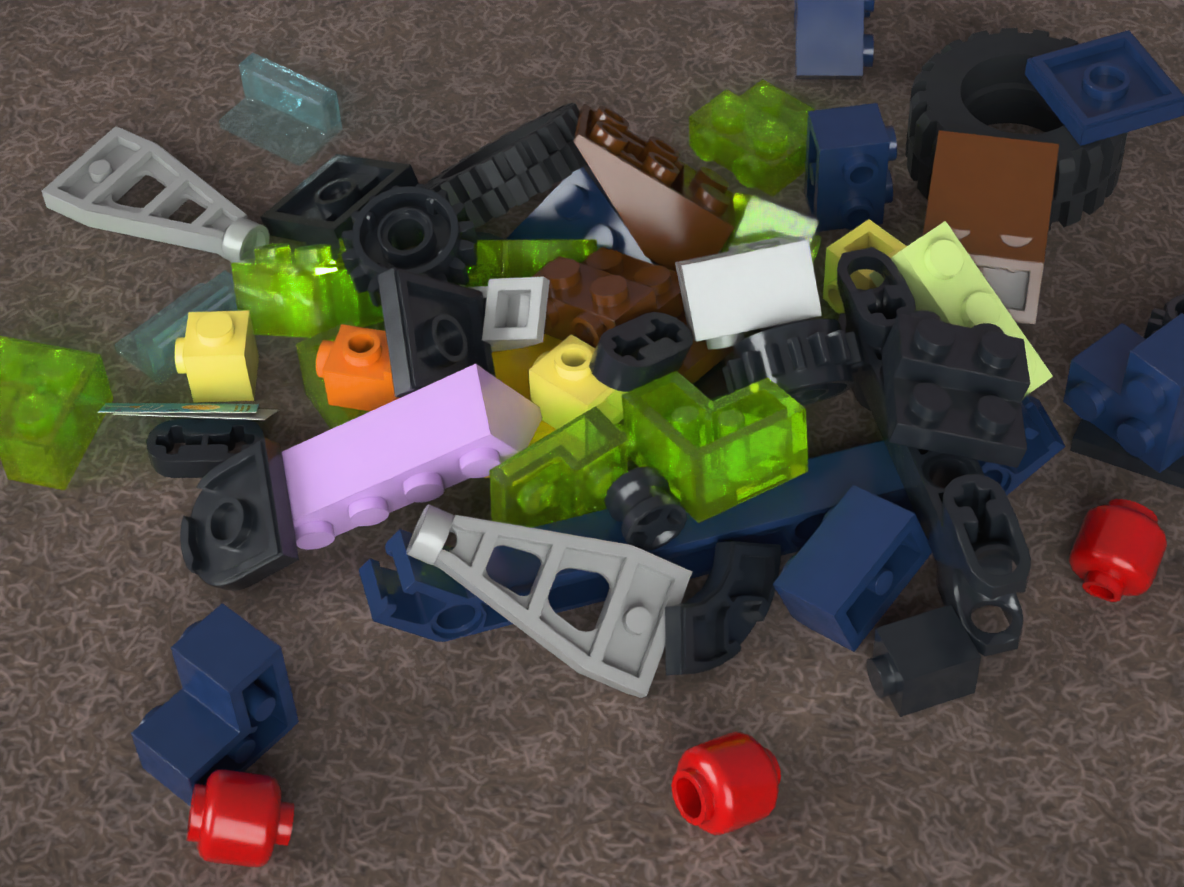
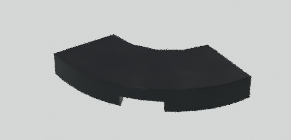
(725, 610)

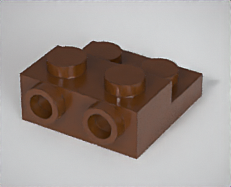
(605, 293)

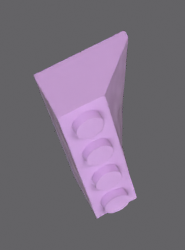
(404, 453)

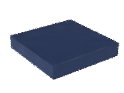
(1105, 87)

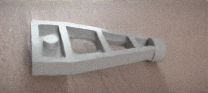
(120, 161)
(631, 625)

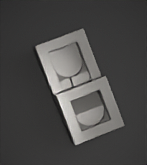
(514, 312)

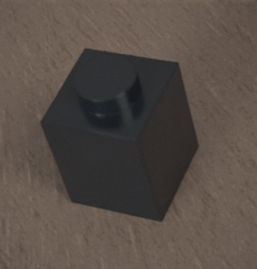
(923, 661)

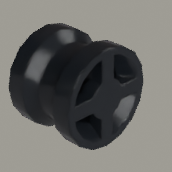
(645, 508)

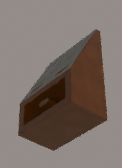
(661, 200)
(999, 207)

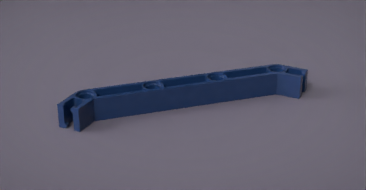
(437, 607)

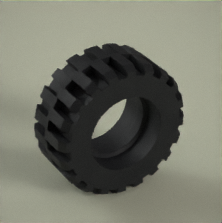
(987, 85)

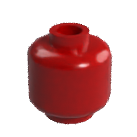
(1118, 550)
(726, 783)
(239, 818)

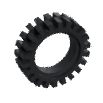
(514, 166)

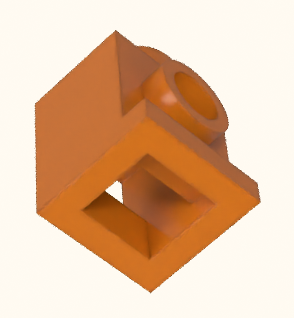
(356, 369)

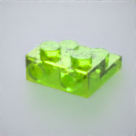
(753, 136)
(562, 472)

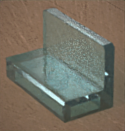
(283, 111)
(153, 343)

